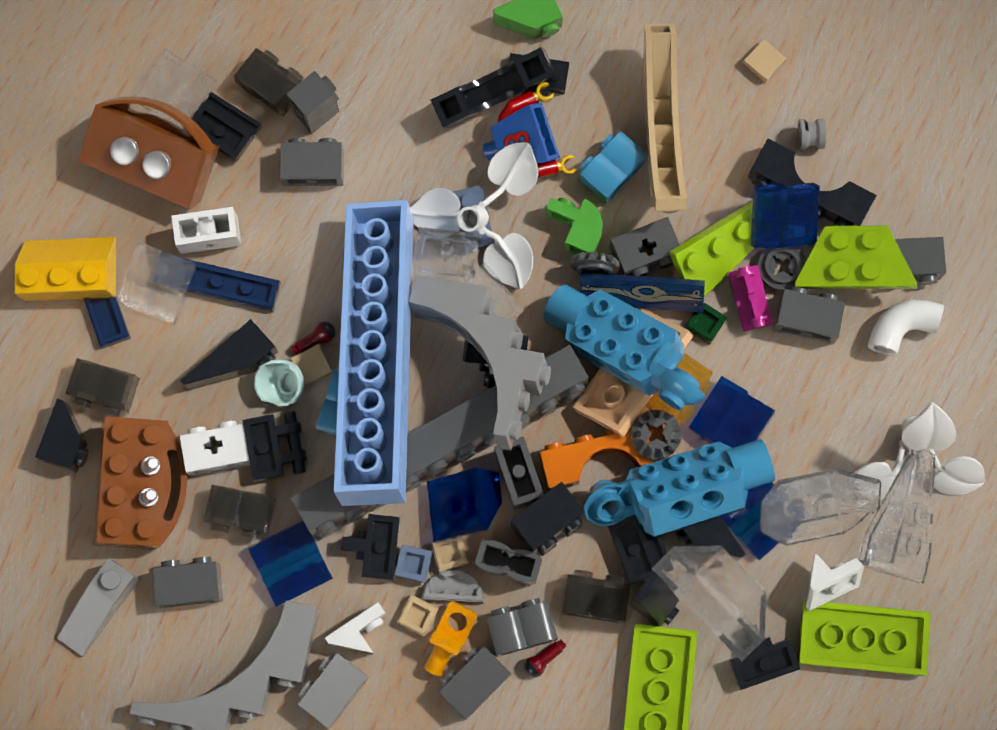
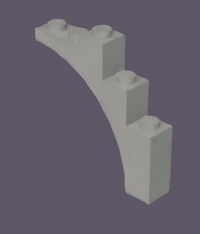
(470, 312)
(282, 658)

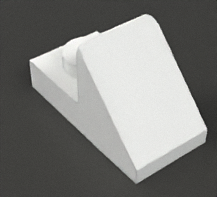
(830, 584)
(350, 634)

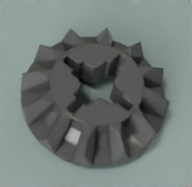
(595, 263)
(782, 280)
(655, 449)

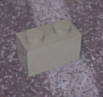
(332, 689)

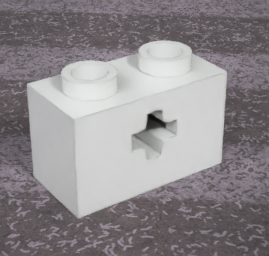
(206, 230)
(201, 460)

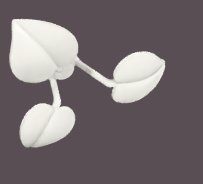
(440, 209)
(931, 432)

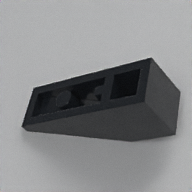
(234, 358)
(655, 601)

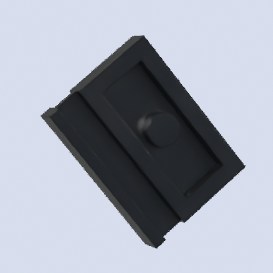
(226, 126)
(636, 548)

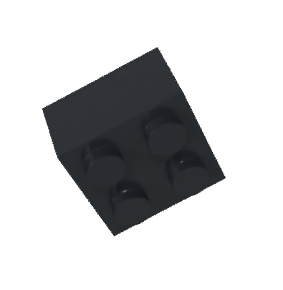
(548, 519)

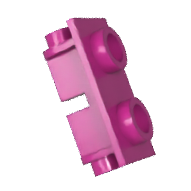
(750, 298)

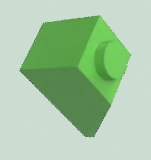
(529, 17)

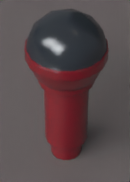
(323, 333)
(535, 665)

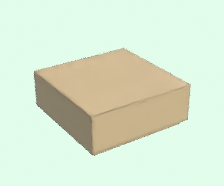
(764, 61)
(312, 365)
(449, 554)
(417, 615)

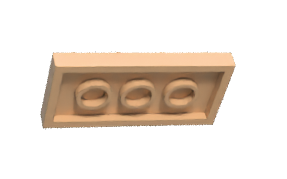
(614, 402)

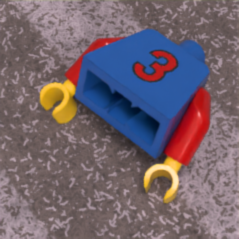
(527, 122)

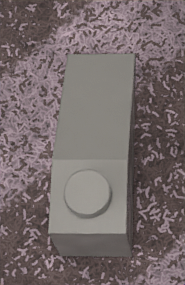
(97, 606)

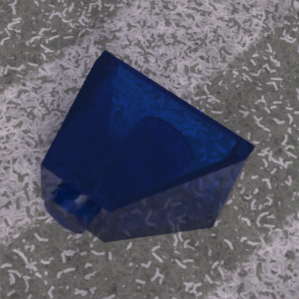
(463, 503)

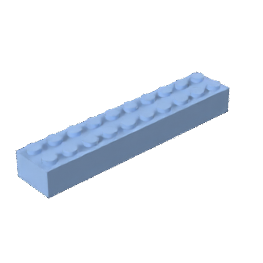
(374, 354)

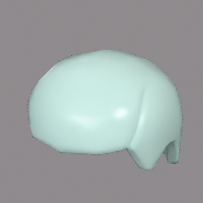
(279, 382)

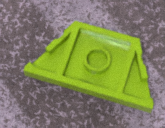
(856, 260)

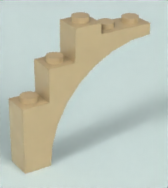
(662, 118)

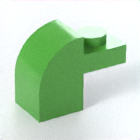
(584, 222)

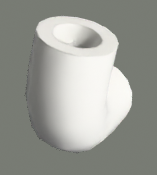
(900, 319)

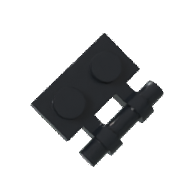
(264, 446)

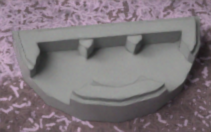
(453, 586)

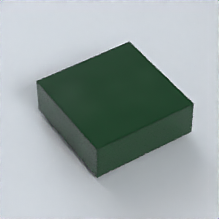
(706, 323)

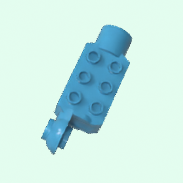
(624, 343)
(682, 487)

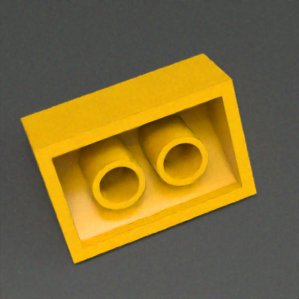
(66, 269)

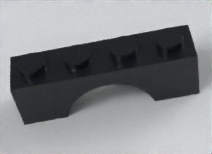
(493, 88)
(841, 206)

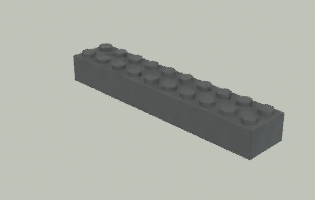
(446, 440)

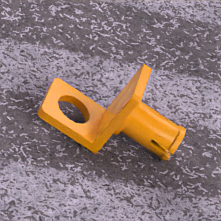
(447, 639)

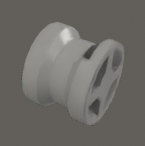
(811, 134)

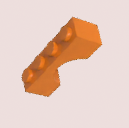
(566, 462)

